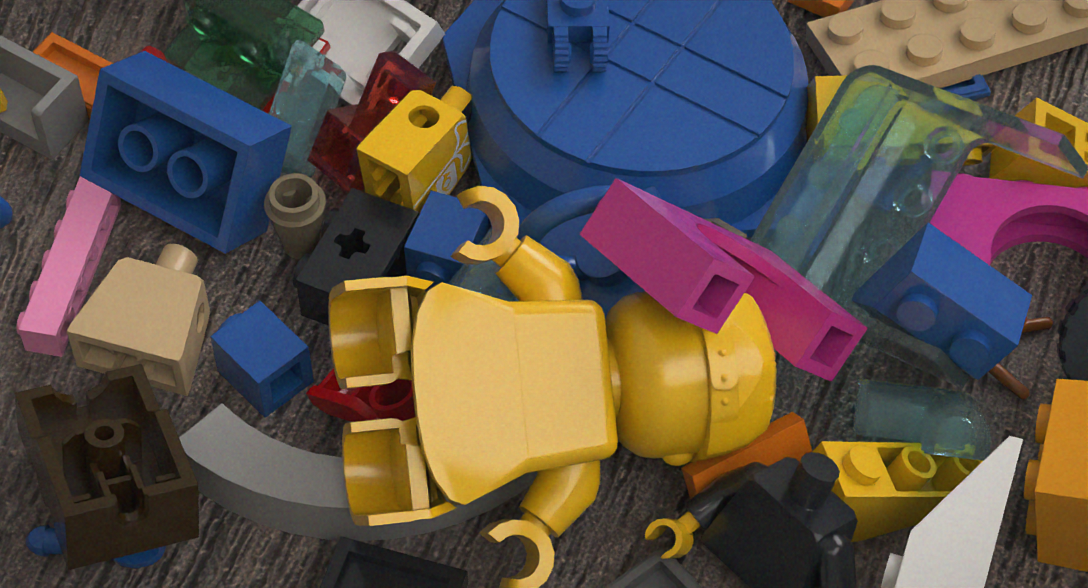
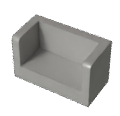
(42, 99)

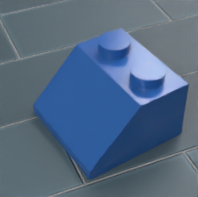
(948, 301)

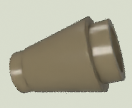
(296, 212)

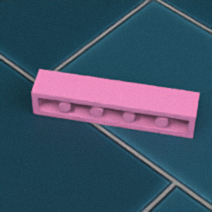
(68, 268)

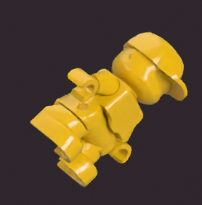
(533, 388)

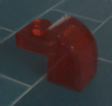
(348, 126)

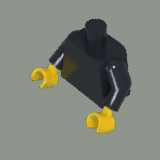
(772, 524)

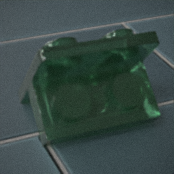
(241, 44)

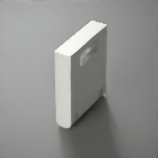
(368, 27)

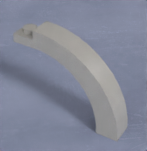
(297, 487)

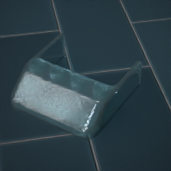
(878, 178)

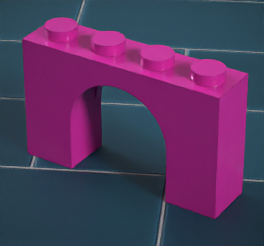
(999, 214)
(705, 271)

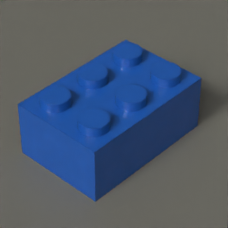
(183, 150)

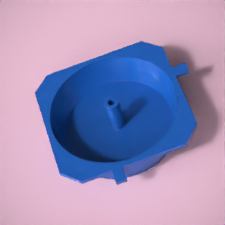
(691, 102)

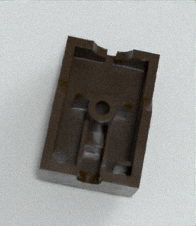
(109, 468)

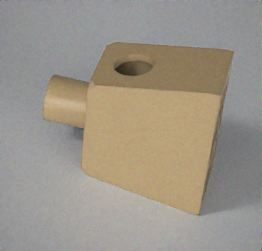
(146, 318)

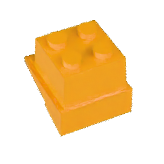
(1059, 478)

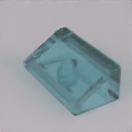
(304, 95)

